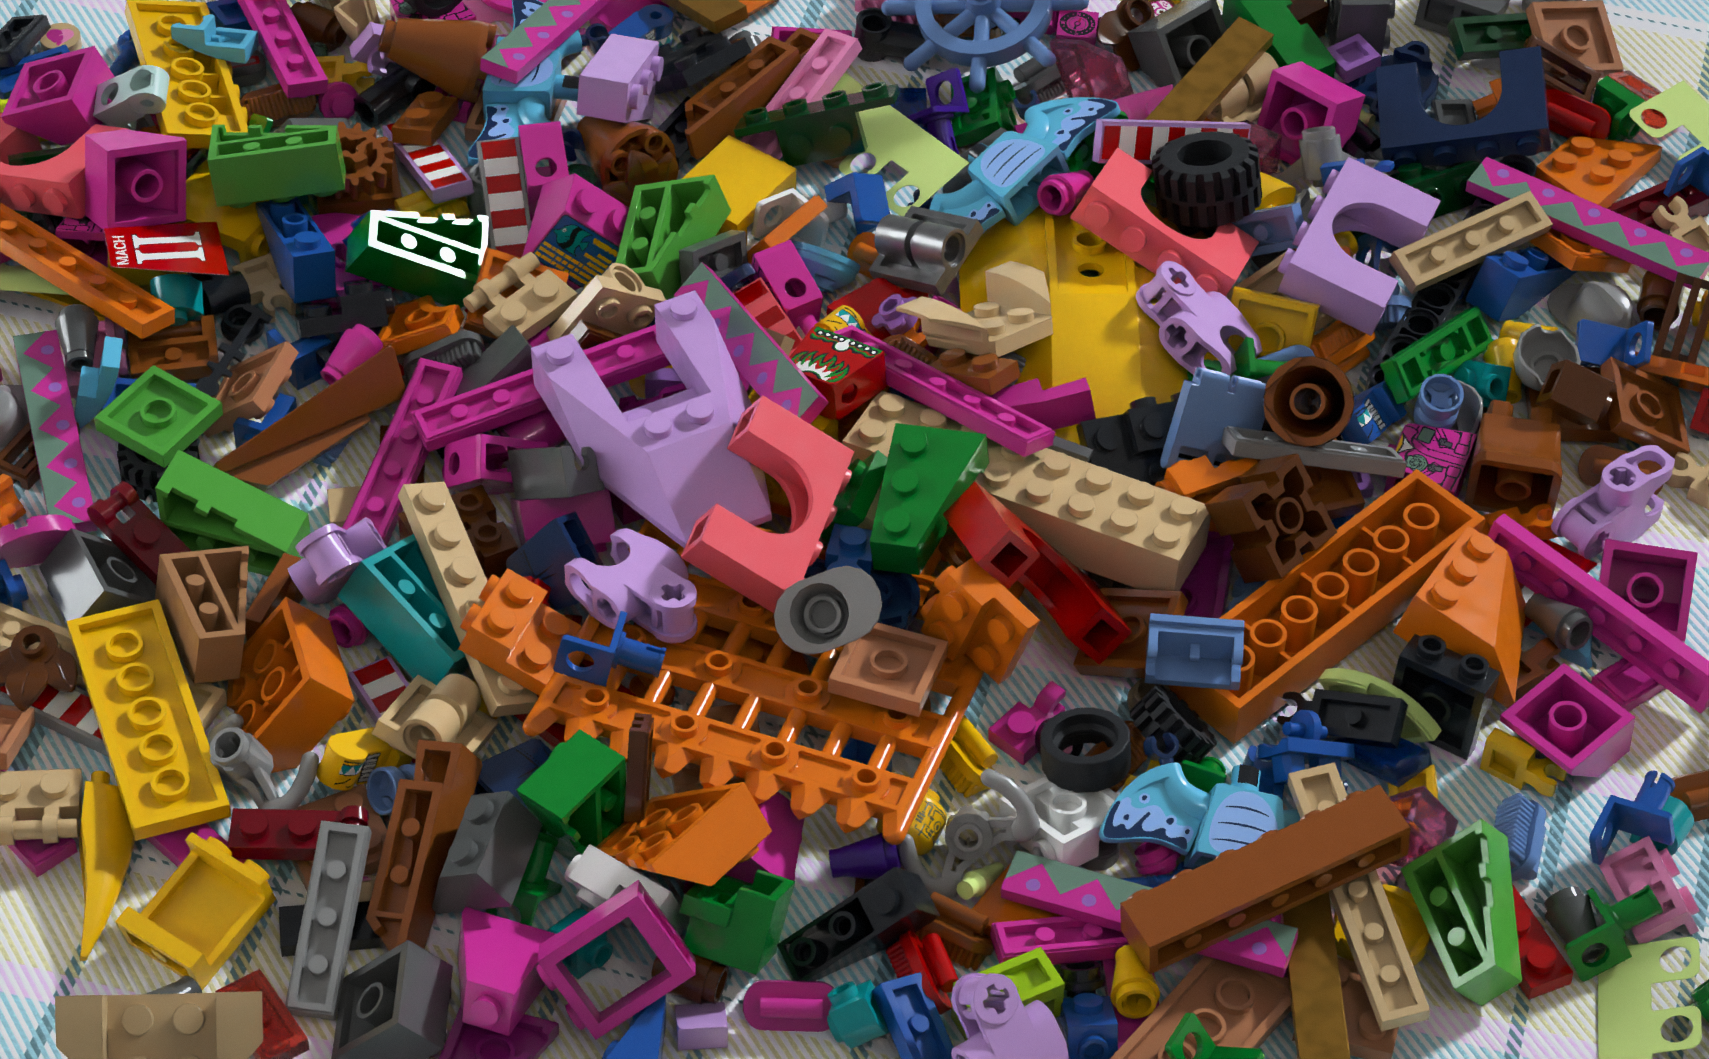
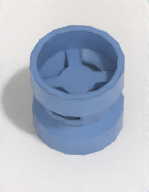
(1438, 401)
(383, 785)

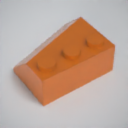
(1473, 607)
(291, 684)
(692, 834)

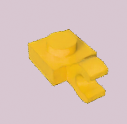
(352, 73)
(1516, 764)

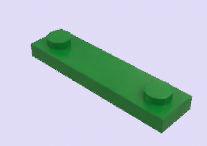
(1436, 353)

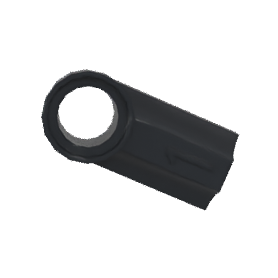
(884, 37)
(389, 94)
(222, 291)

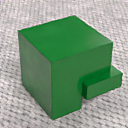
(737, 919)

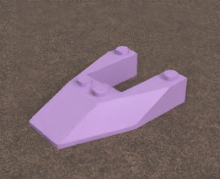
(673, 452)

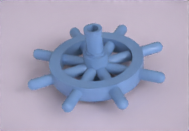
(984, 15)

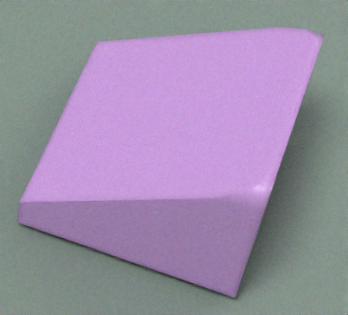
(701, 1026)

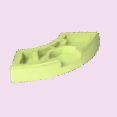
(1418, 723)

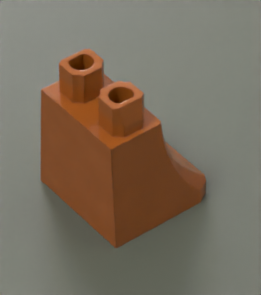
(1515, 460)

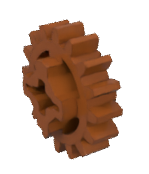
(359, 153)

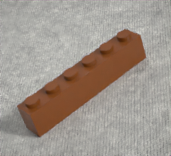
(1264, 878)

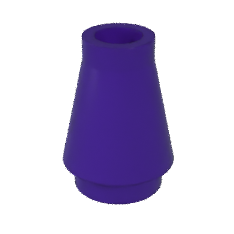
(864, 858)

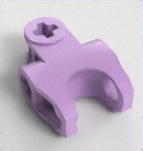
(1193, 319)
(1616, 504)
(332, 557)
(645, 583)
(1000, 1023)

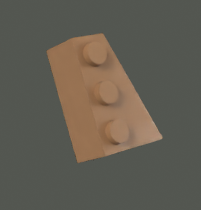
(206, 609)

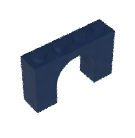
(1513, 127)

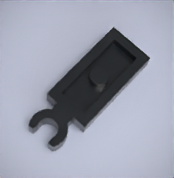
(1354, 716)

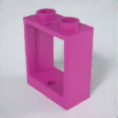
(656, 930)

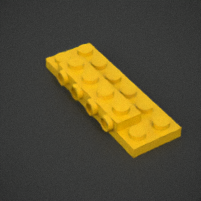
(199, 84)

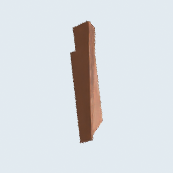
(742, 87)
(317, 423)
(419, 840)

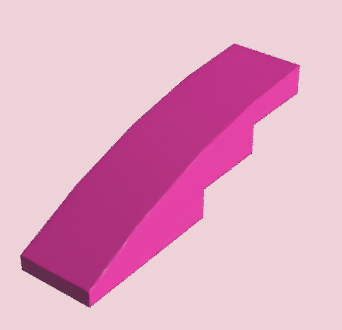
(1052, 407)

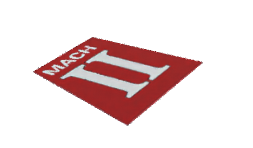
(168, 248)

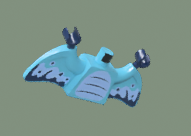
(536, 94)
(1016, 163)
(1197, 824)

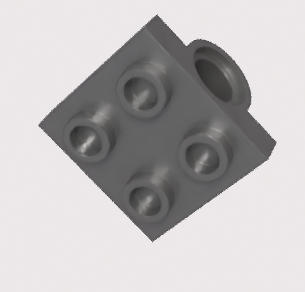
(923, 248)

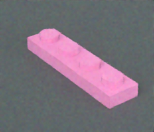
(810, 80)

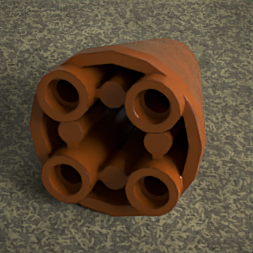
(440, 51)
(611, 141)

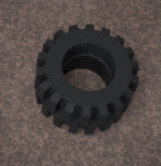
(1207, 179)

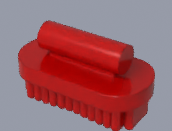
(1576, 117)
(931, 959)

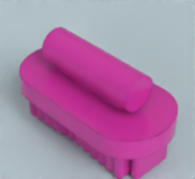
(788, 1005)

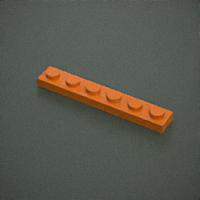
(82, 276)

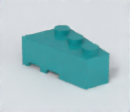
(404, 611)

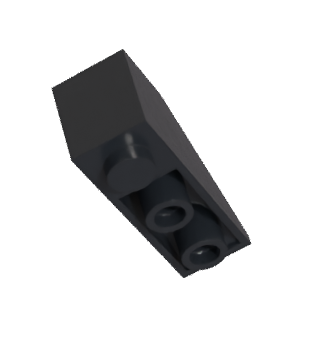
(859, 926)

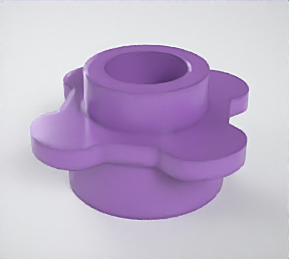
(892, 320)

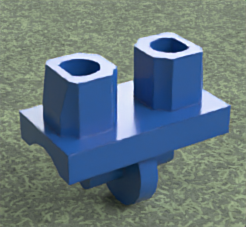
(1304, 747)

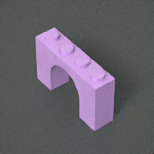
(1360, 202)

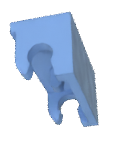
(1194, 651)

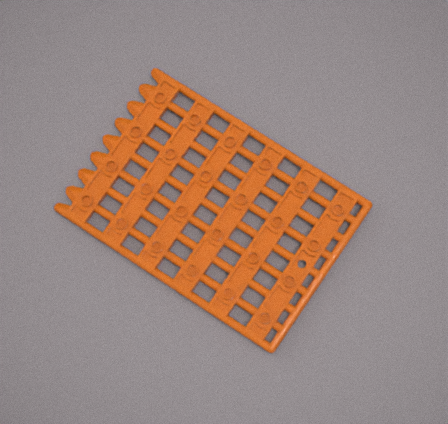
(763, 760)

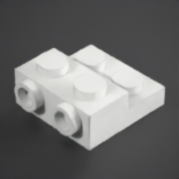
(1067, 821)
(602, 877)

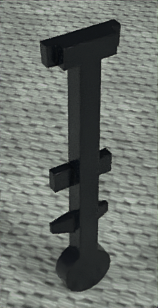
(210, 384)

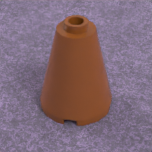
(1294, 396)

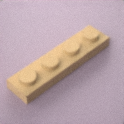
(1470, 242)

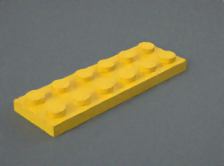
(148, 720)

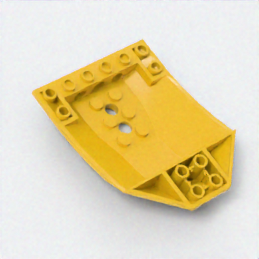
(1094, 319)

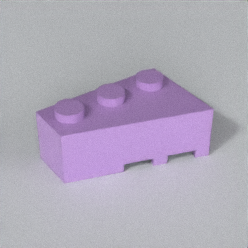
(621, 80)

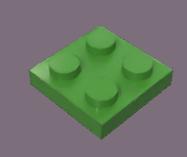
(158, 416)

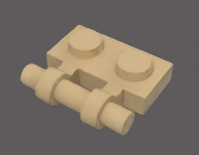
(529, 308)
(43, 804)

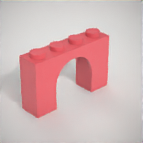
(48, 186)
(1120, 217)
(812, 474)

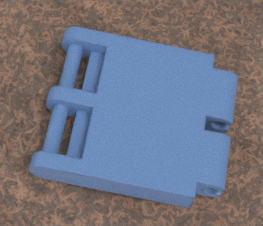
(1205, 409)

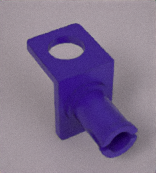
(939, 115)

